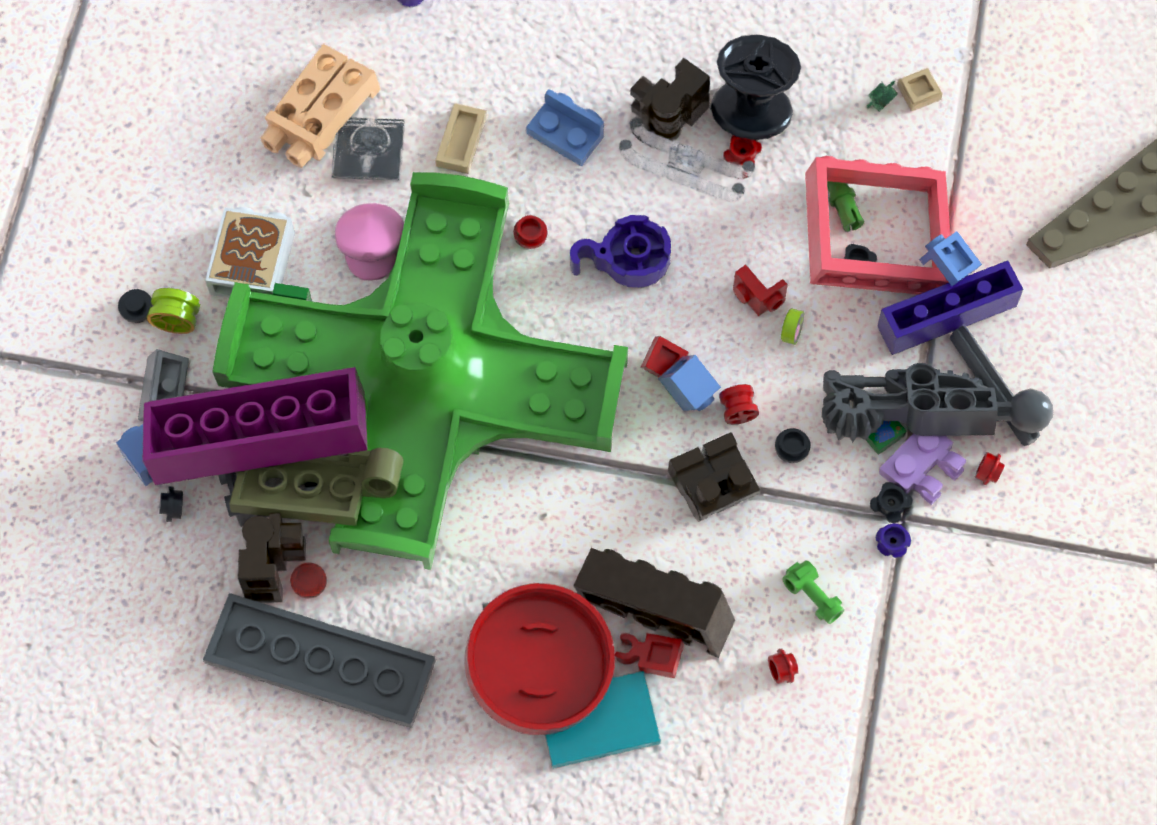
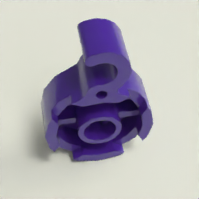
(616, 256)

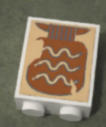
(250, 251)

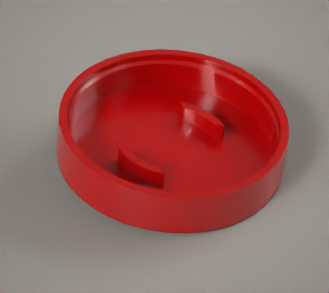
(539, 659)

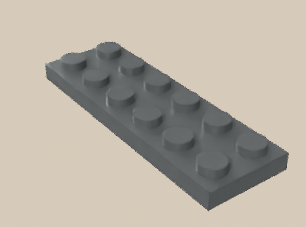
(320, 660)

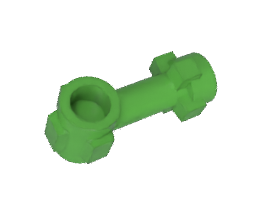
(802, 577)

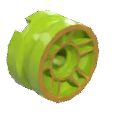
(173, 310)

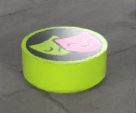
(792, 326)

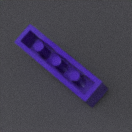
(949, 307)

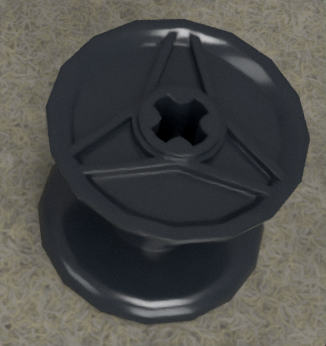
(755, 76)

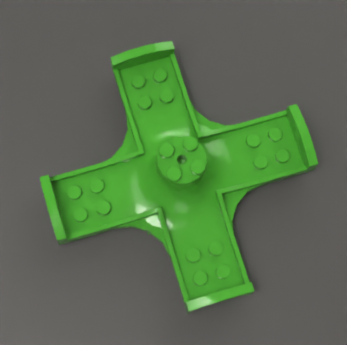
(432, 362)

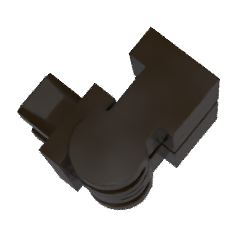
(669, 106)
(713, 477)
(267, 550)

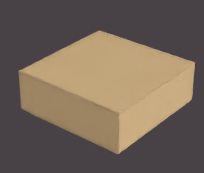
(919, 89)

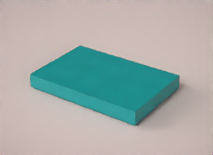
(617, 725)

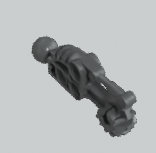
(927, 404)

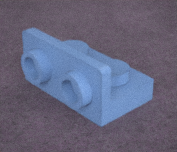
(566, 127)

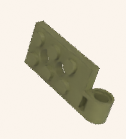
(339, 491)

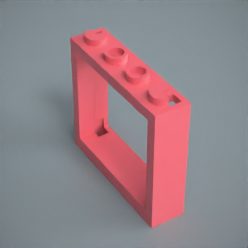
(869, 274)

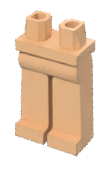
(318, 105)

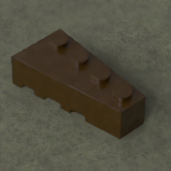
(657, 598)

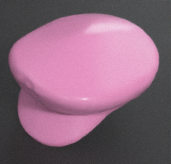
(369, 239)

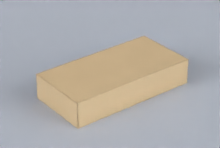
(461, 138)

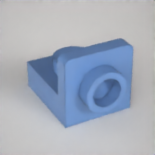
(951, 257)

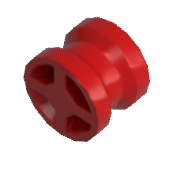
(738, 404)

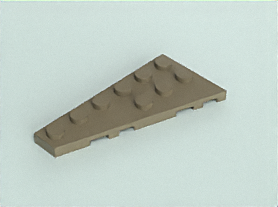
(1106, 215)

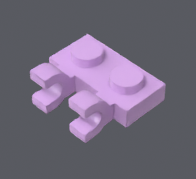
(916, 458)

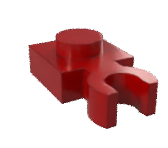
(655, 655)

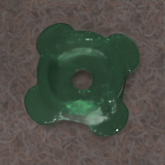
(882, 96)

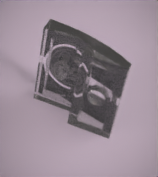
(369, 149)

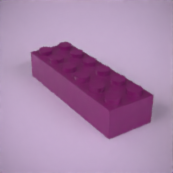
(254, 426)

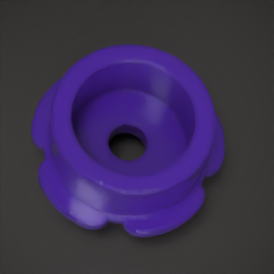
(897, 532)

